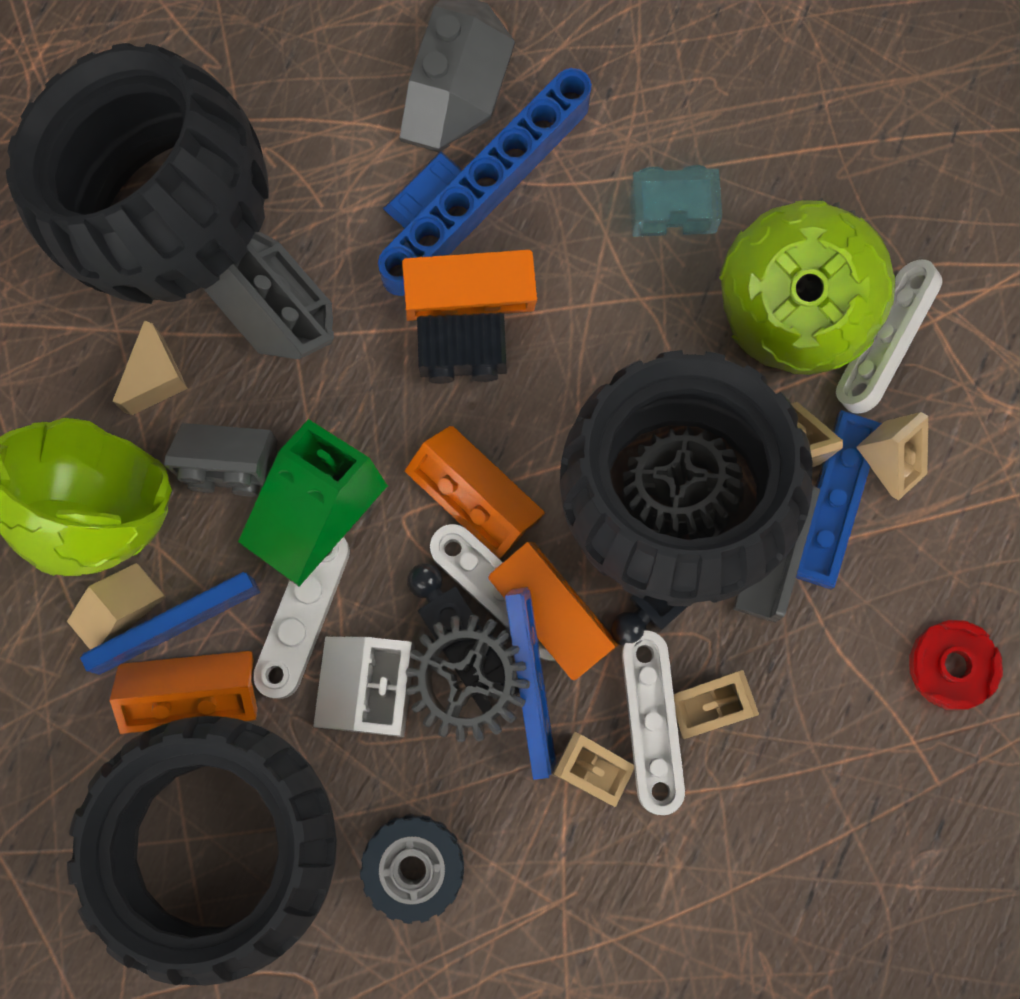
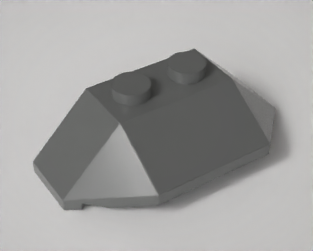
(455, 74)
(274, 302)

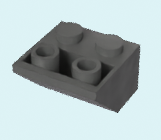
(222, 458)

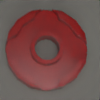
(981, 658)

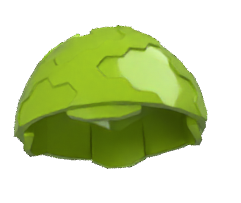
(762, 280)
(78, 496)

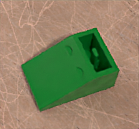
(310, 501)

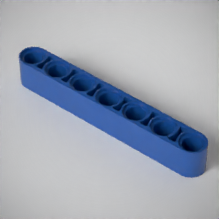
(494, 164)

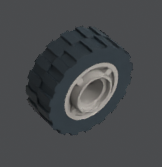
(408, 898)

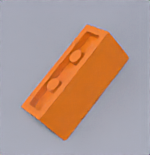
(470, 284)
(473, 490)
(560, 615)
(181, 688)

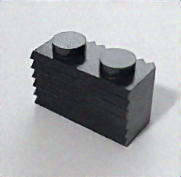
(461, 347)

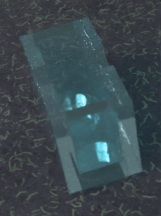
(675, 199)

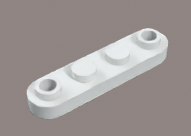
(873, 370)
(472, 570)
(299, 625)
(653, 724)

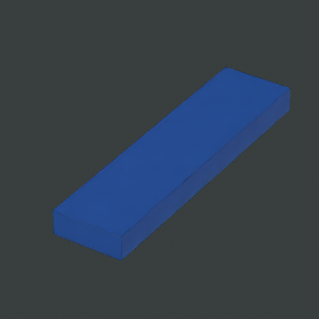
(841, 489)
(170, 624)
(536, 708)

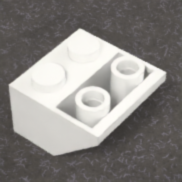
(364, 685)

